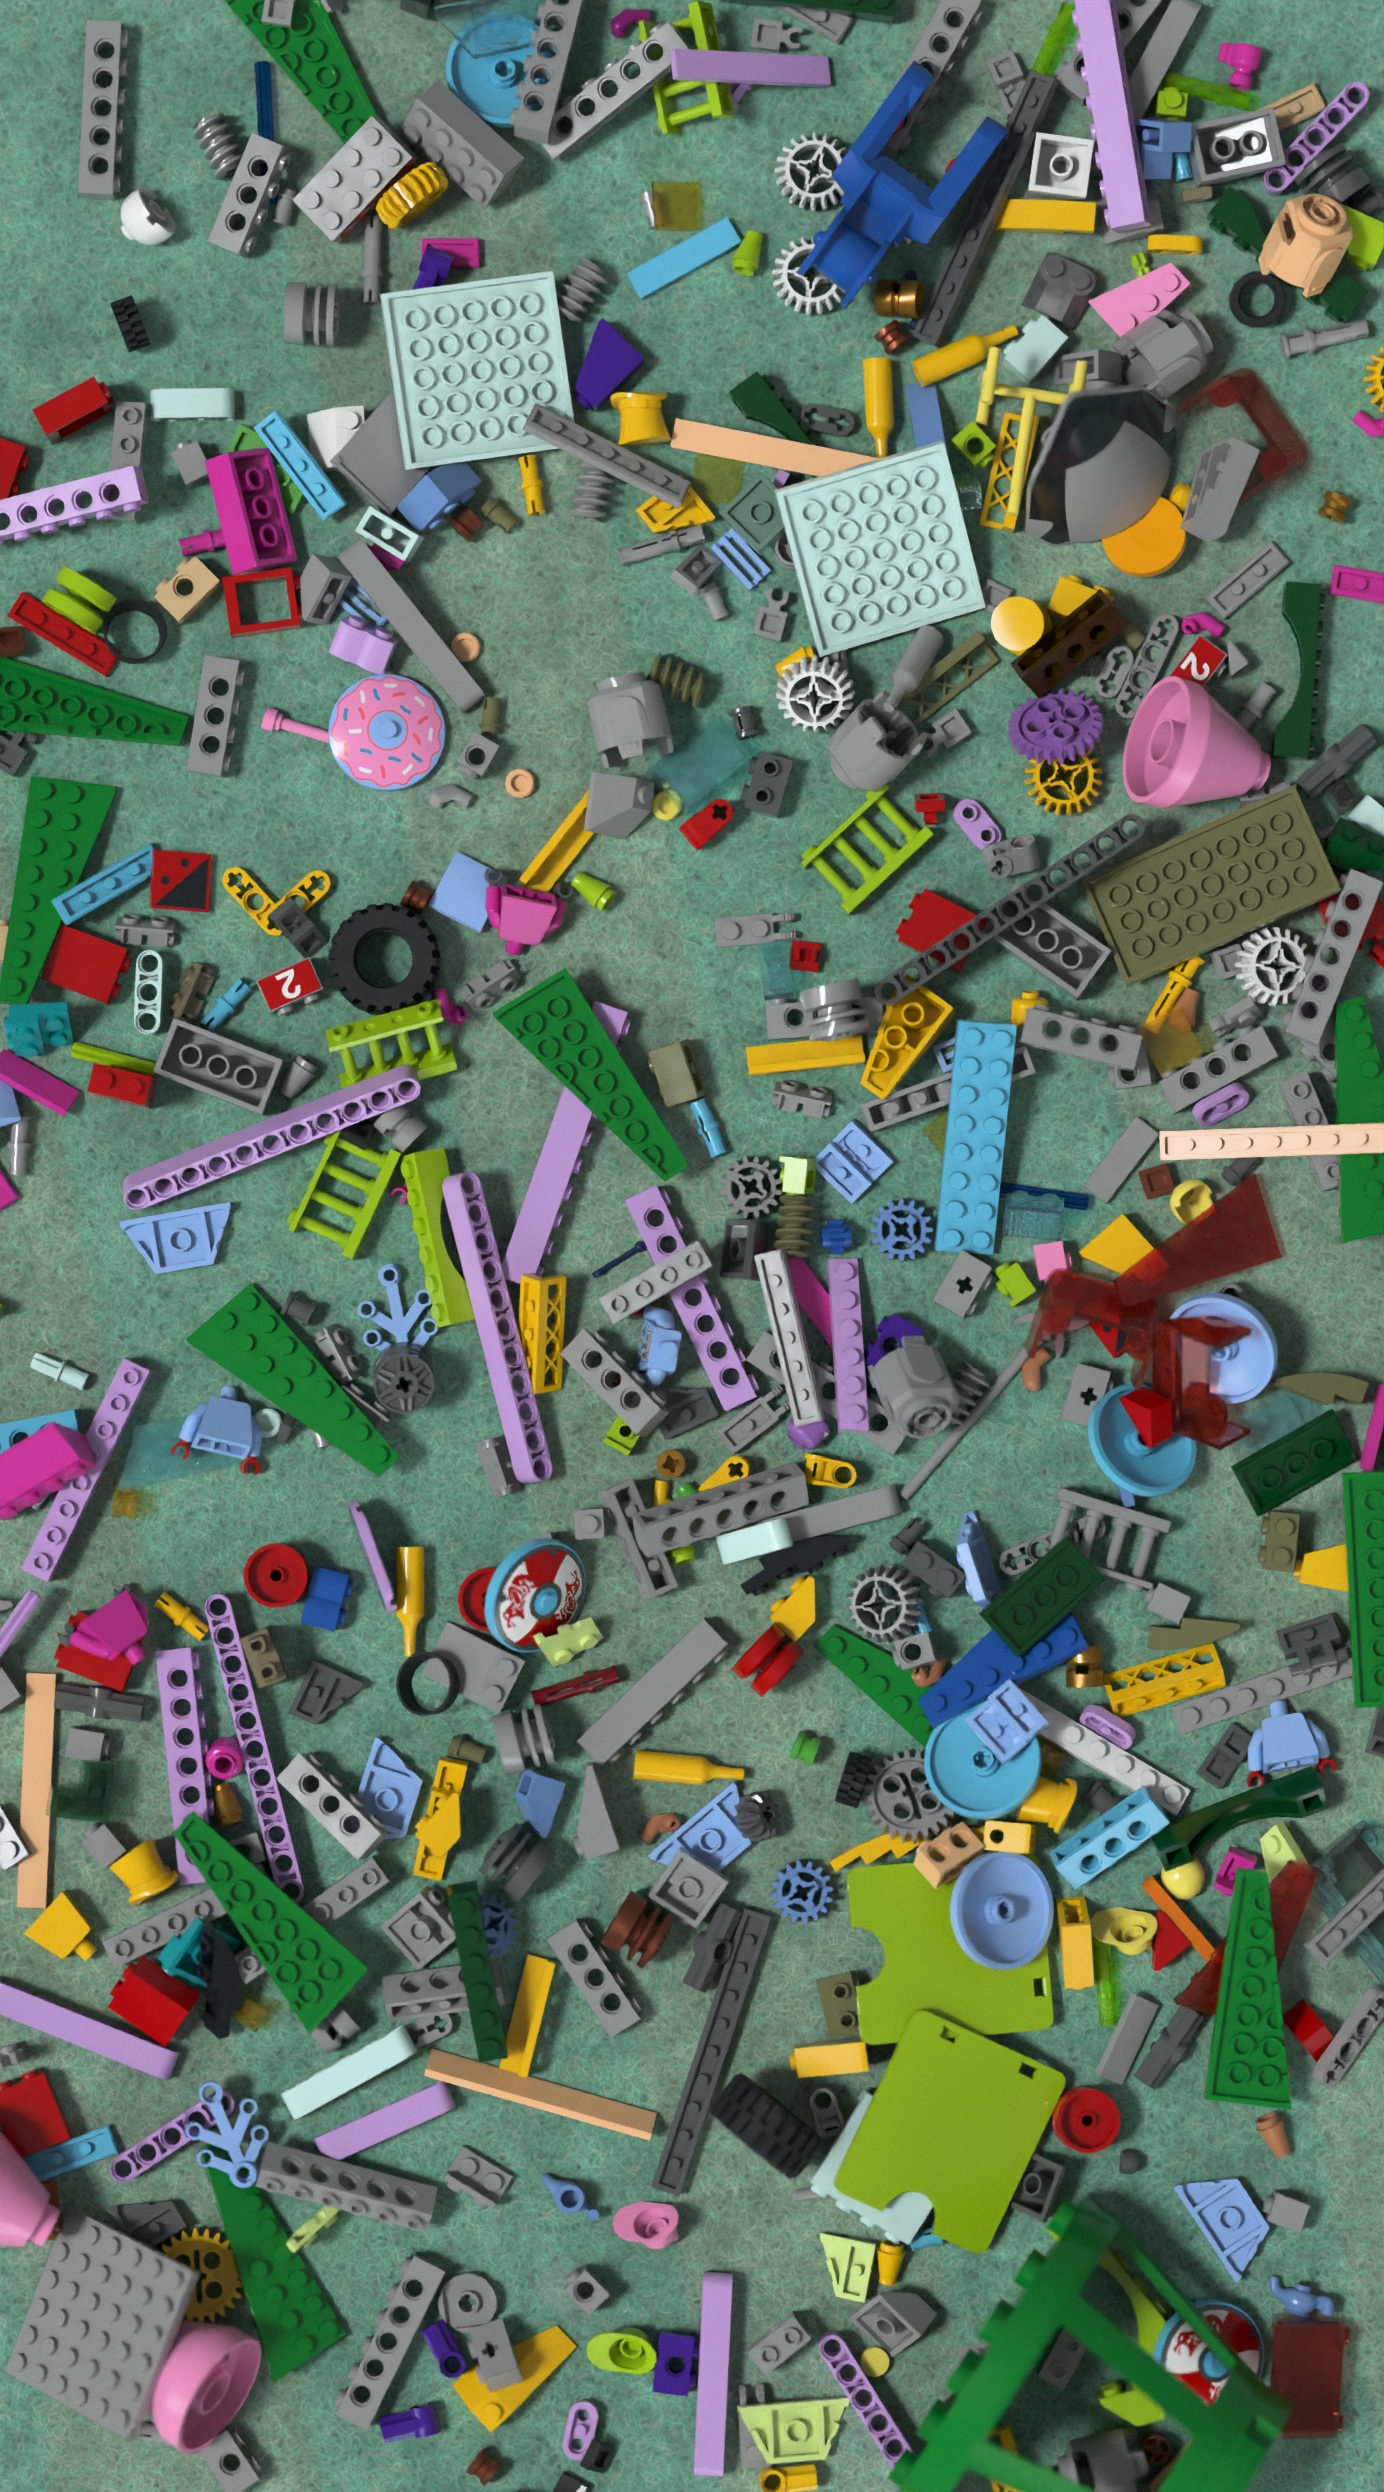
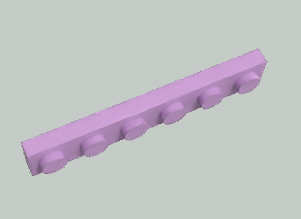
(847, 1345)

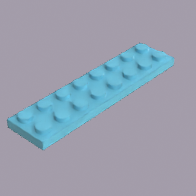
(975, 1136)

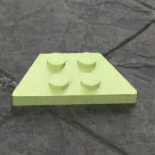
(794, 2428)

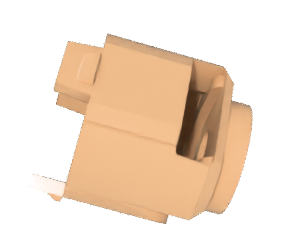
(1307, 242)

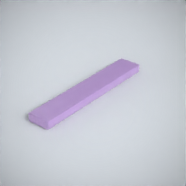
(750, 68)

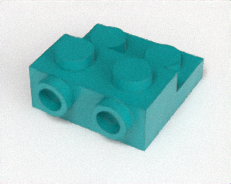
(38, 1025)
(183, 1953)

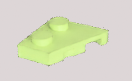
(569, 1642)
(1278, 1849)
(307, 2232)
(850, 2265)

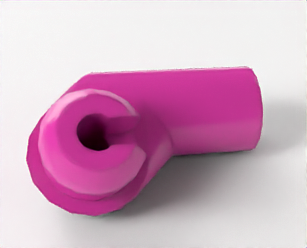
(1370, 426)
(1200, 622)
(450, 1011)

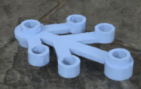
(398, 1324)
(229, 2138)

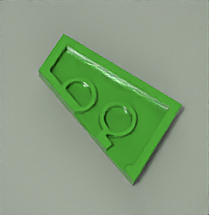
(247, 439)

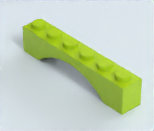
(447, 1289)
(1148, 2314)

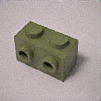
(676, 1073)
(1280, 1541)
(839, 2003)

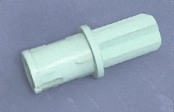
(59, 1371)

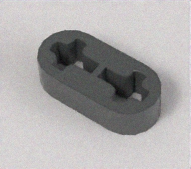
(828, 413)

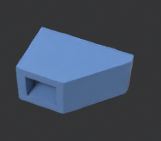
(538, 1800)

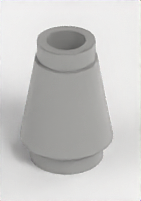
(298, 1075)

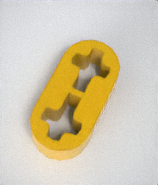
(1174, 244)

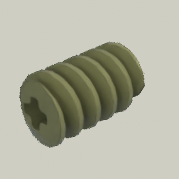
(677, 680)
(793, 1225)

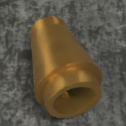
(227, 1808)

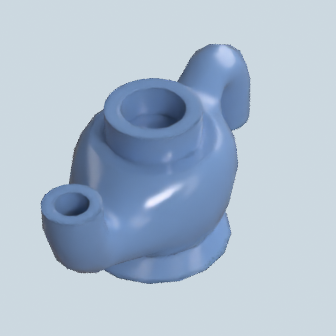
(569, 2197)
(1300, 2299)

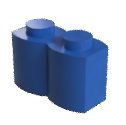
(326, 1597)

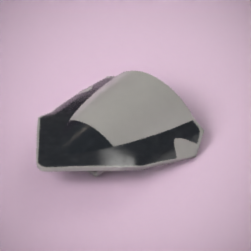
(1100, 465)

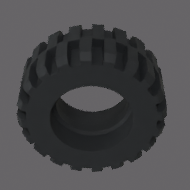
(376, 920)
(766, 2126)

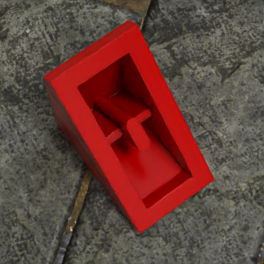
(1150, 1415)
(1166, 1942)
(1308, 2029)

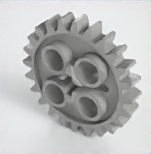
(886, 1804)

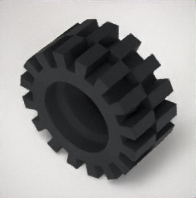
(130, 323)
(853, 1779)

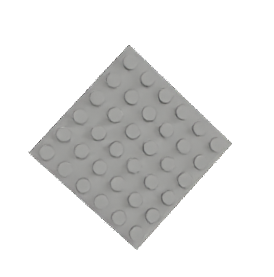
(102, 2323)

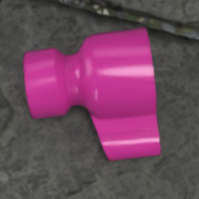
(1244, 59)

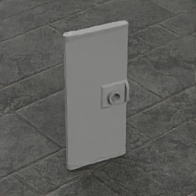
(375, 459)

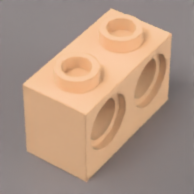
(951, 1858)

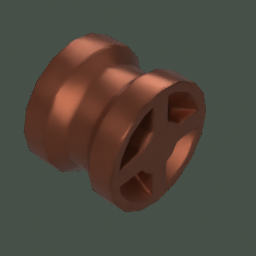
(892, 337)
(466, 524)
(416, 897)
(1158, 2454)
(484, 2467)

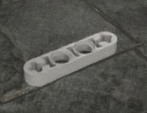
(1149, 668)
(1046, 1539)
(1350, 2034)

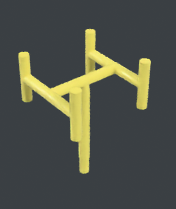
(990, 387)

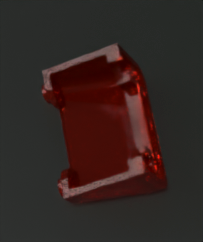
(1309, 2373)

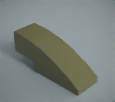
(1323, 1387)
(1189, 1634)

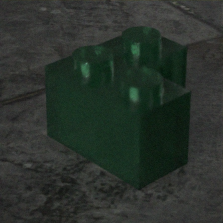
(87, 1802)

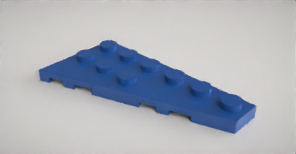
(992, 1664)

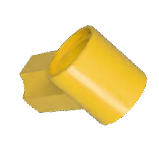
(792, 2478)

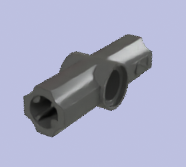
(1335, 761)
(99, 1702)
(712, 1947)
(1169, 2046)

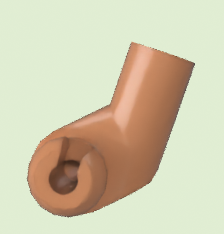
(1031, 1370)
(930, 1676)
(658, 1824)

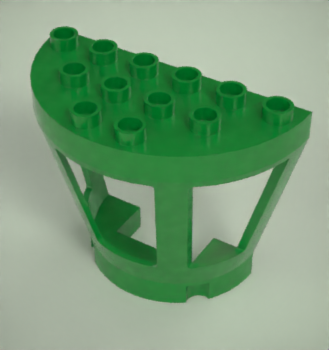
(1226, 2435)

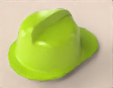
(623, 2351)

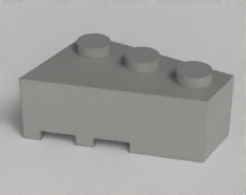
(1218, 487)

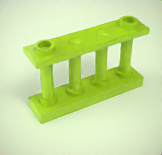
(719, 95)
(893, 856)
(427, 1063)
(360, 1215)

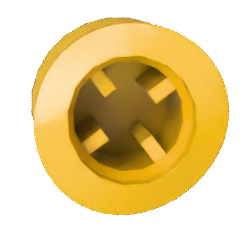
(640, 418)
(1019, 623)
(1049, 1803)
(144, 1873)

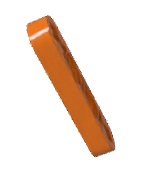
(1177, 1917)

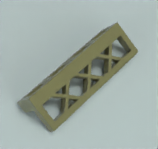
(942, 668)

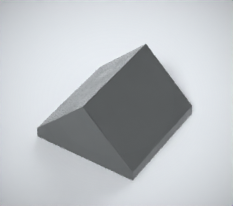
(741, 1243)
(1038, 2187)

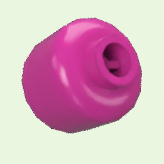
(225, 1758)

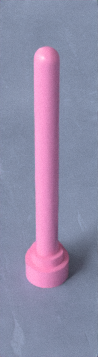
(273, 721)

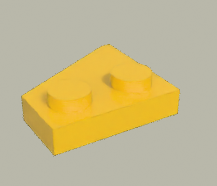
(664, 517)

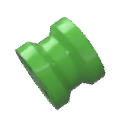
(805, 1748)

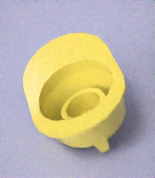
(1125, 1928)

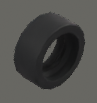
(1256, 321)

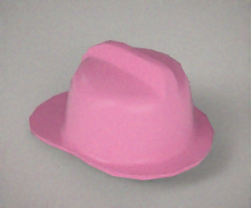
(647, 2223)

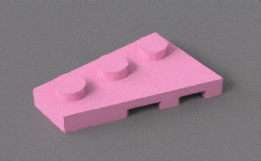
(1140, 298)

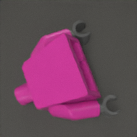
(523, 913)
(112, 1628)

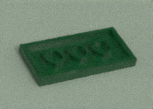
(1294, 1462)
(1041, 1596)

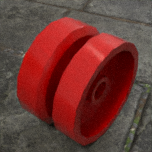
(294, 1573)
(472, 1597)
(768, 1660)
(1102, 2124)

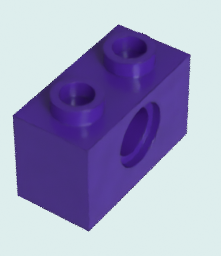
(889, 1327)
(669, 2380)

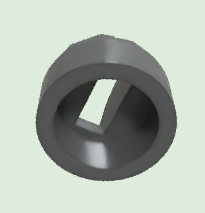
(1129, 2162)

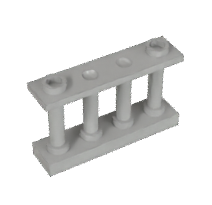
(1124, 1519)

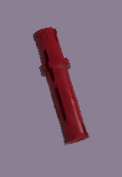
(609, 1676)

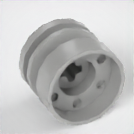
(311, 314)
(834, 1010)
(524, 1739)

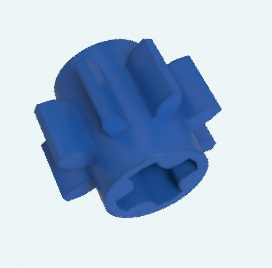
(835, 1236)

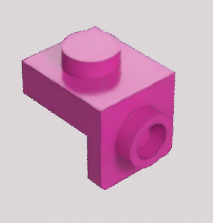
(1226, 1873)

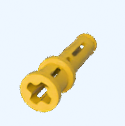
(1179, 979)

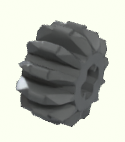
(757, 1816)

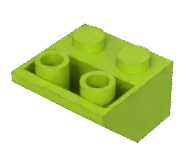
(1128, 2403)

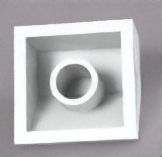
(1060, 167)
(331, 431)

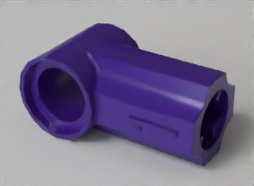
(433, 268)
(442, 2346)
(414, 2422)

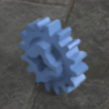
(910, 1220)
(786, 1900)
(500, 1928)

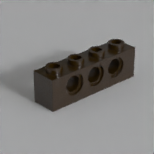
(1069, 643)

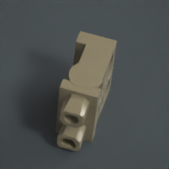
(263, 1657)

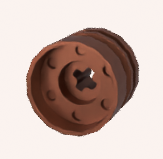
(637, 1929)

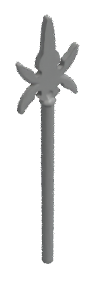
(983, 1402)

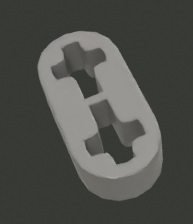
(1120, 675)
(432, 2035)

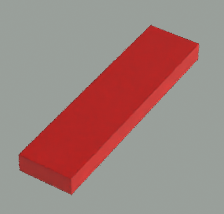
(63, 633)

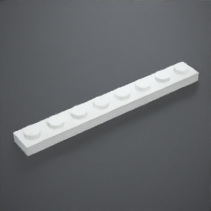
(1108, 1758)

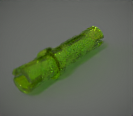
(1056, 36)
(1240, 101)
(1105, 1983)

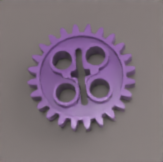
(1055, 727)

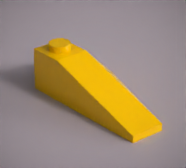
(904, 1038)
(537, 2360)

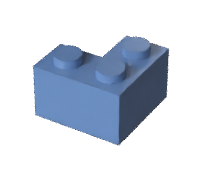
(1157, 141)
(438, 494)

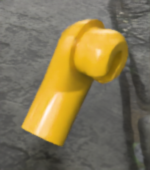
(660, 1493)

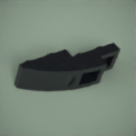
(804, 1553)
(221, 1974)

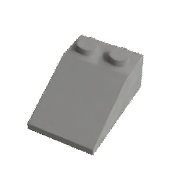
(1235, 147)
(483, 1668)
(595, 1825)

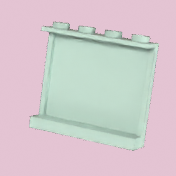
(901, 2215)

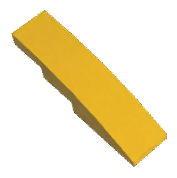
(1046, 216)
(448, 1778)
(876, 1847)

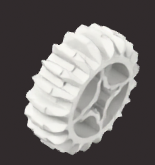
(801, 167)
(809, 299)
(792, 696)
(1273, 954)

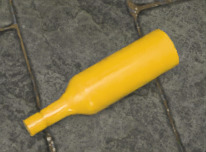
(958, 355)
(879, 401)
(410, 1592)
(680, 1768)

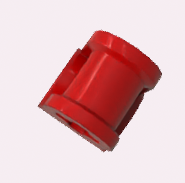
(703, 826)

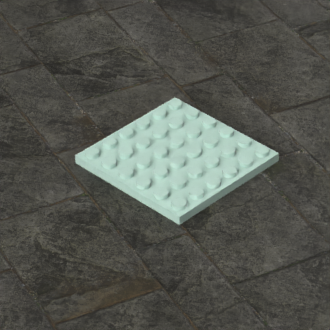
(474, 366)
(880, 548)

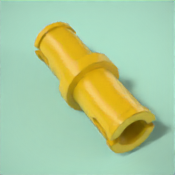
(532, 485)
(181, 1616)

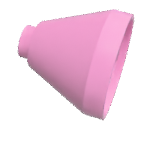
(1189, 749)
(23, 2201)
(203, 2383)

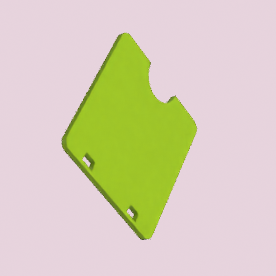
(928, 1966)
(950, 2127)

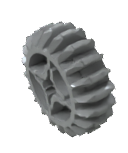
(883, 1592)

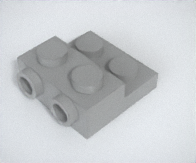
(687, 1888)
(421, 1927)

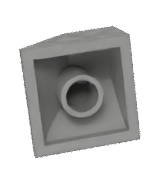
(1112, 237)
(617, 804)
(893, 2320)

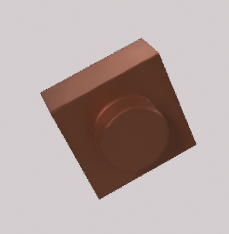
(12, 641)
(1156, 1181)

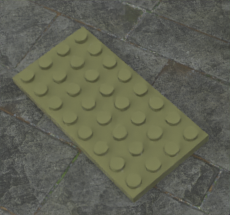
(1210, 886)

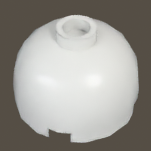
(145, 219)

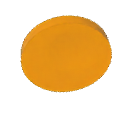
(1150, 543)

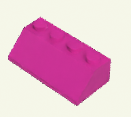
(251, 510)
(41, 1466)

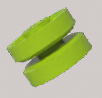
(80, 597)

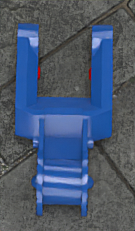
(884, 199)

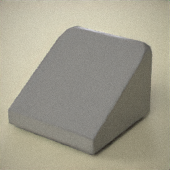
(1235, 659)

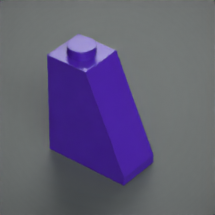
(606, 367)

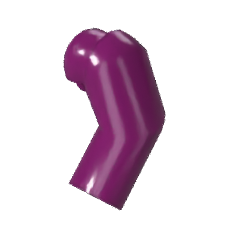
(625, 19)

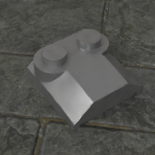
(1060, 289)

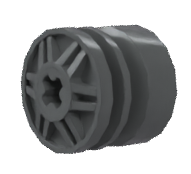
(1331, 178)
(408, 1362)
(516, 1861)

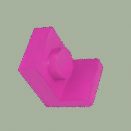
(386, 558)

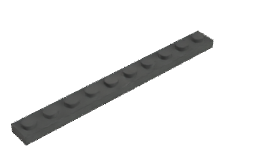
(985, 209)
(711, 2052)

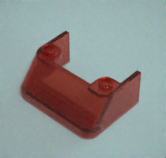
(1286, 448)
(1095, 1300)
(1183, 1376)

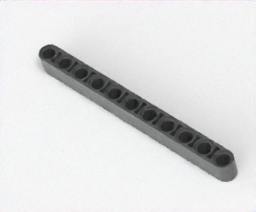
(1023, 904)

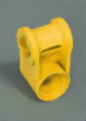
(826, 1471)
(723, 1474)

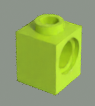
(974, 433)

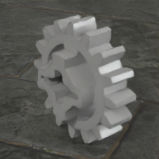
(740, 1202)

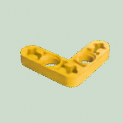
(261, 915)

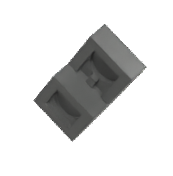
(298, 928)
(1225, 1756)

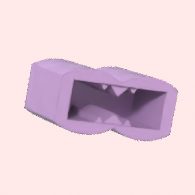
(364, 645)

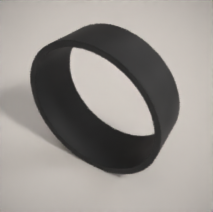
(140, 606)
(404, 1683)

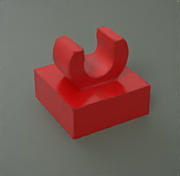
(929, 804)
(805, 956)

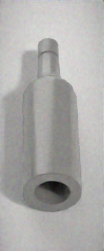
(914, 664)

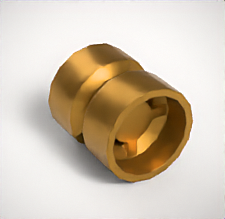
(899, 298)
(1094, 1677)

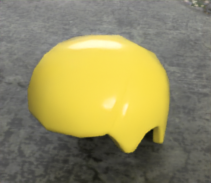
(1186, 1192)
(1184, 1881)

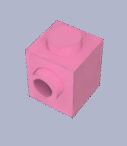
(1050, 1257)

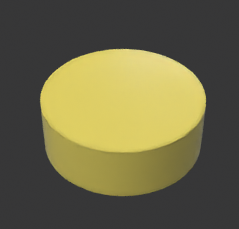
(663, 807)
(874, 2361)

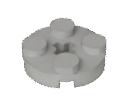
(478, 2289)

